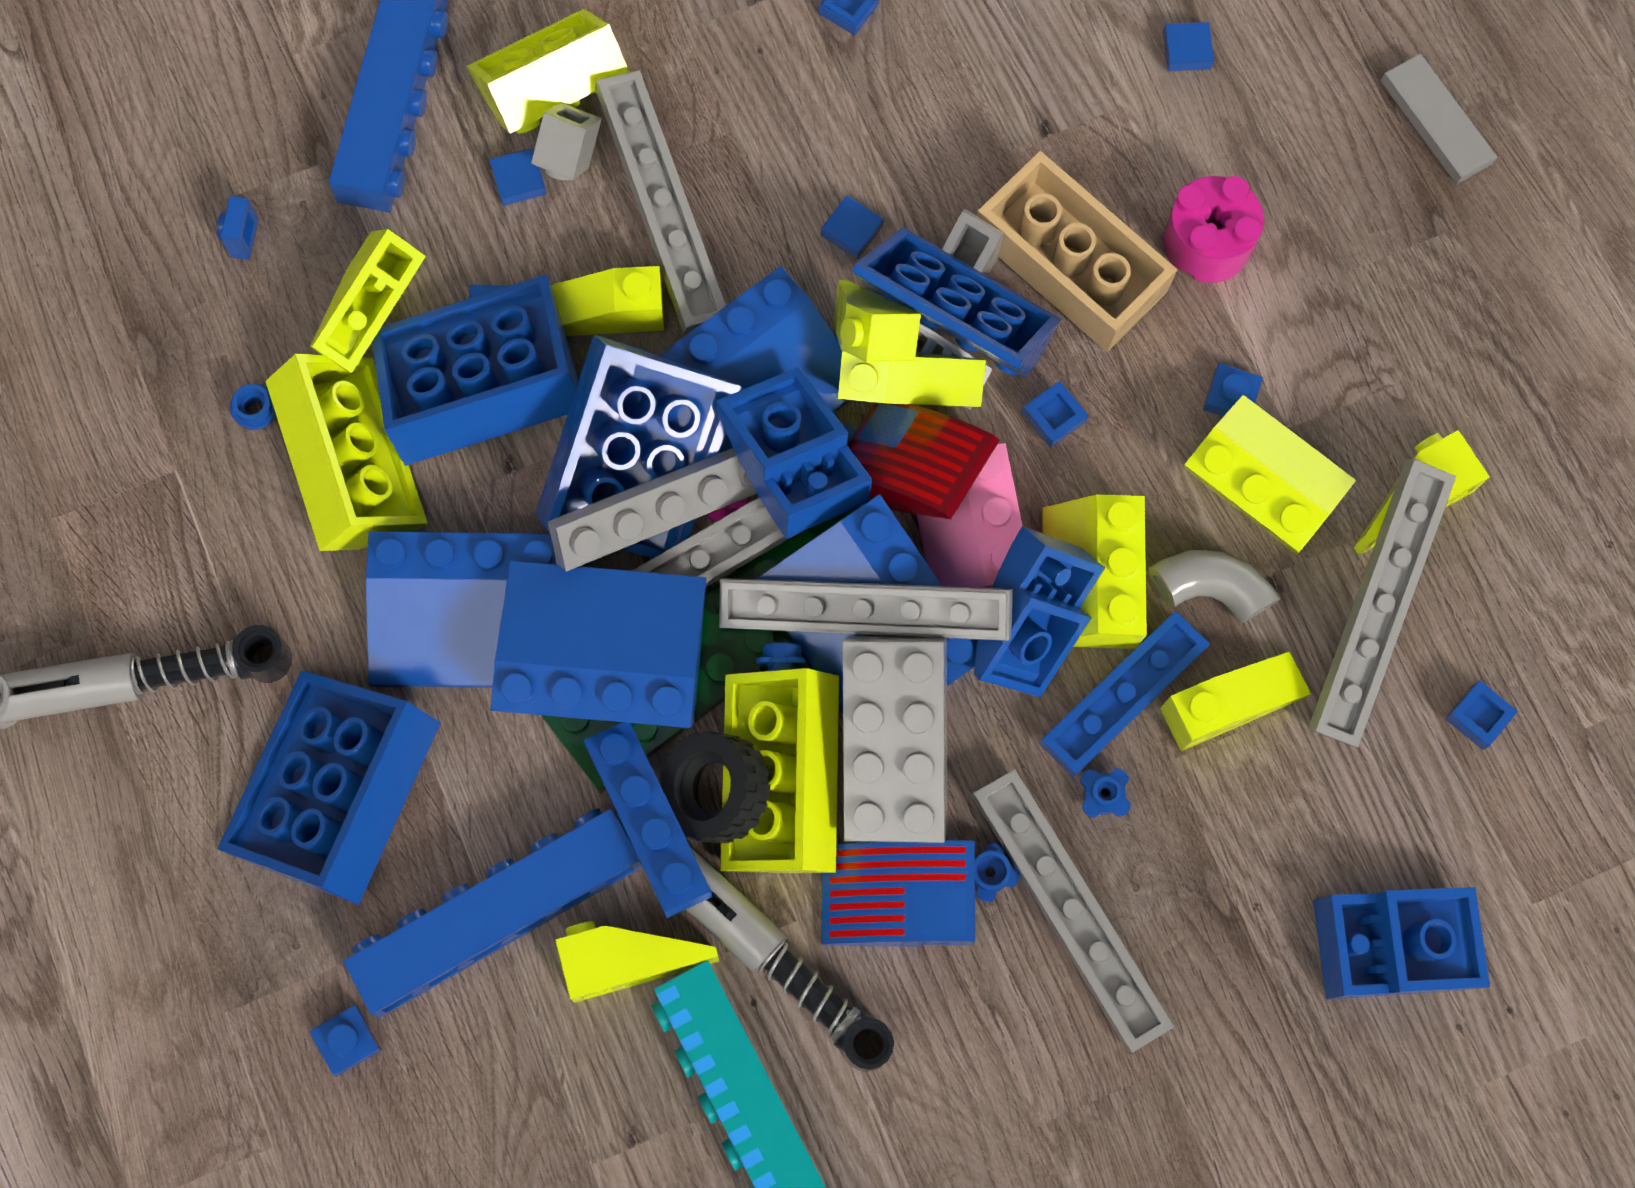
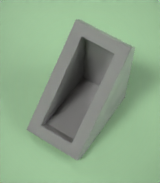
(974, 242)

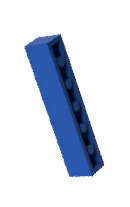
(387, 102)
(492, 913)

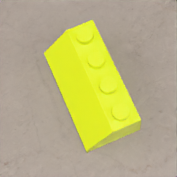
(342, 453)
(795, 728)

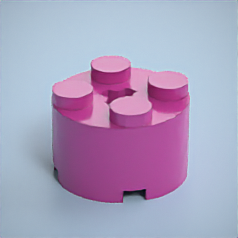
(1213, 228)

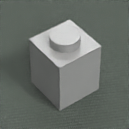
(566, 141)

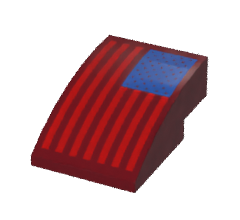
(920, 457)

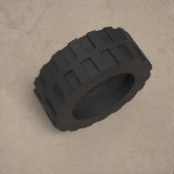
(747, 790)

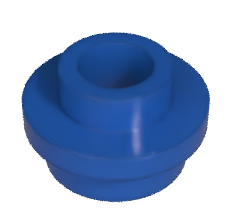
(244, 398)

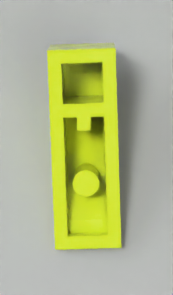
(366, 297)
(611, 302)
(874, 325)
(926, 381)
(1447, 454)
(1233, 699)
(617, 958)

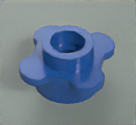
(782, 657)
(1095, 803)
(1004, 875)

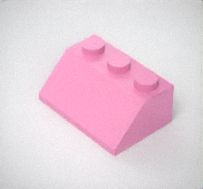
(977, 538)

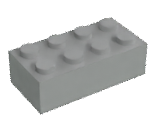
(895, 738)

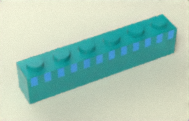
(734, 1081)

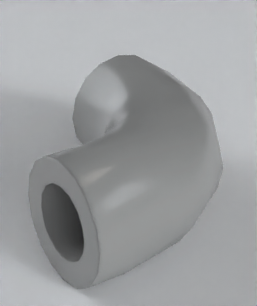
(1214, 576)

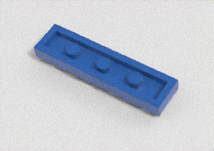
(1124, 694)
(648, 819)

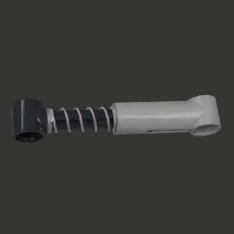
(126, 677)
(763, 947)

